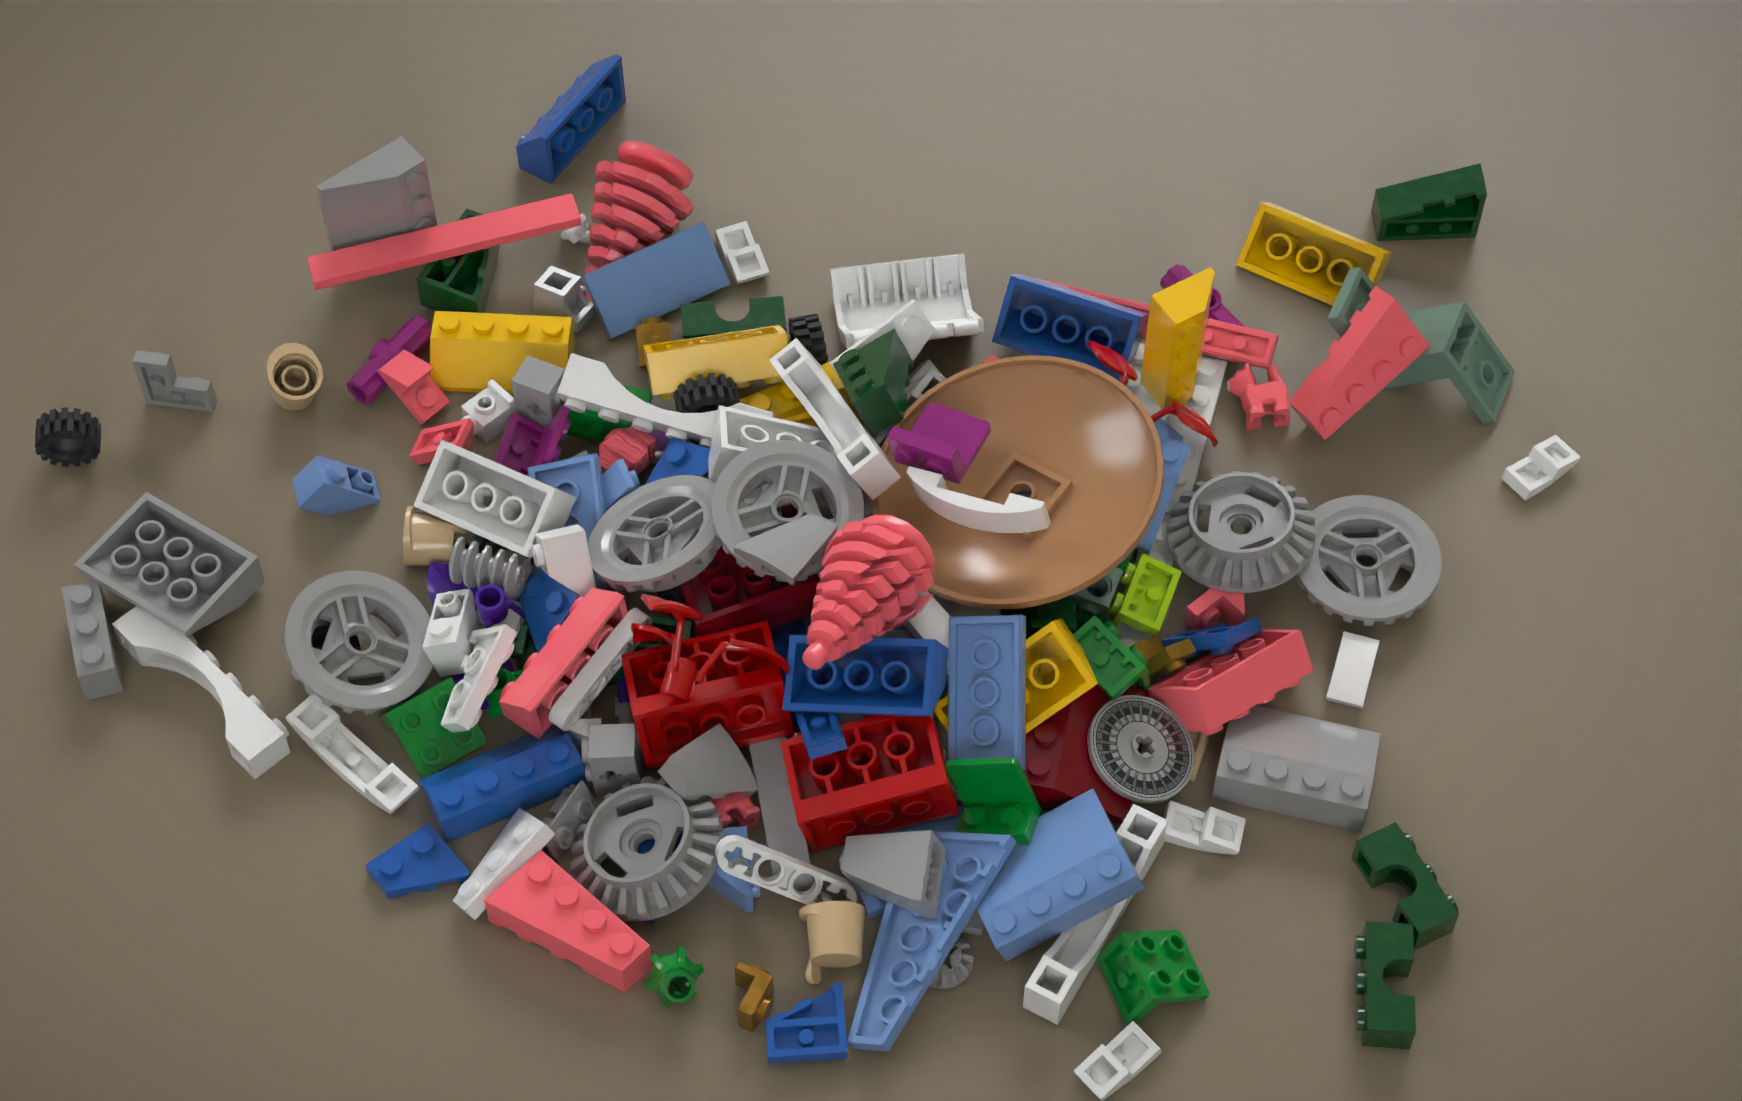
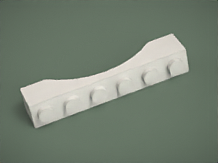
(593, 387)
(836, 419)
(250, 734)
(1075, 951)

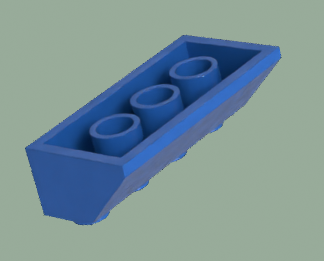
(573, 120)
(1060, 322)
(875, 679)
(501, 782)

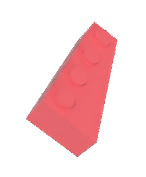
(1359, 364)
(562, 916)

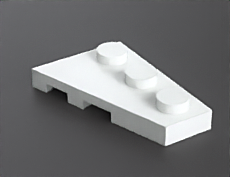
(910, 326)
(512, 849)

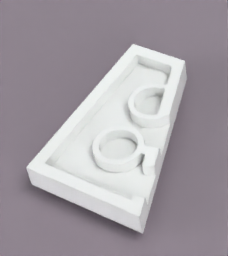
(491, 649)

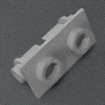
(569, 812)

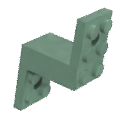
(1457, 348)

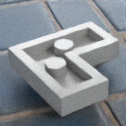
(165, 388)

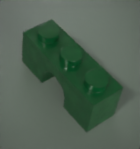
(702, 320)
(1392, 857)
(1384, 1016)

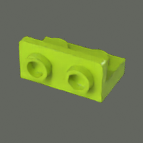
(1145, 594)

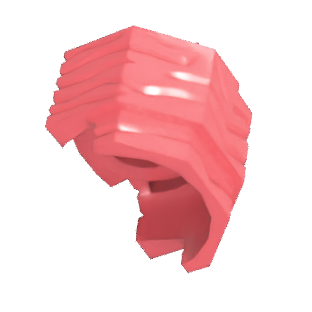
(630, 444)

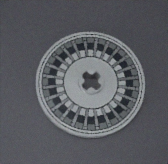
(1114, 744)

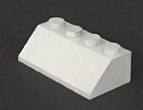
(740, 430)
(491, 499)

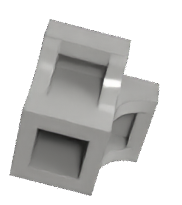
(562, 295)

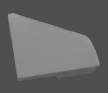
(789, 547)
(709, 768)

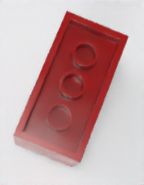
(736, 692)
(878, 785)

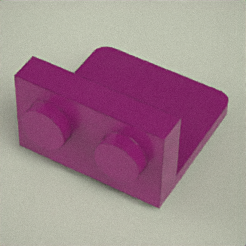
(940, 442)
(530, 444)

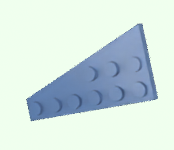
(914, 947)

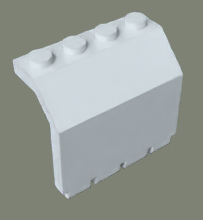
(874, 292)

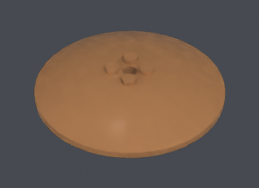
(1067, 441)

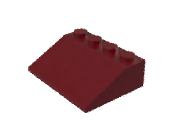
(738, 597)
(1060, 760)

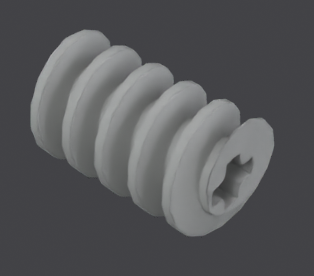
(483, 569)

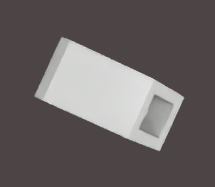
(450, 631)

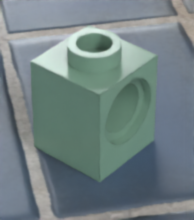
(1099, 605)

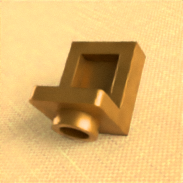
(651, 332)
(1164, 659)
(757, 1001)

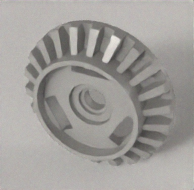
(794, 473)
(1394, 541)
(687, 547)
(1250, 562)
(347, 603)
(653, 880)

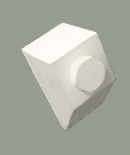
(565, 557)

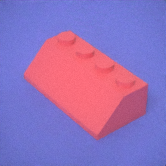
(561, 659)
(1231, 683)

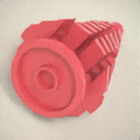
(636, 202)
(867, 586)

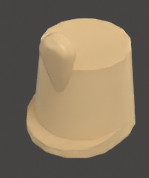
(294, 375)
(427, 538)
(833, 936)

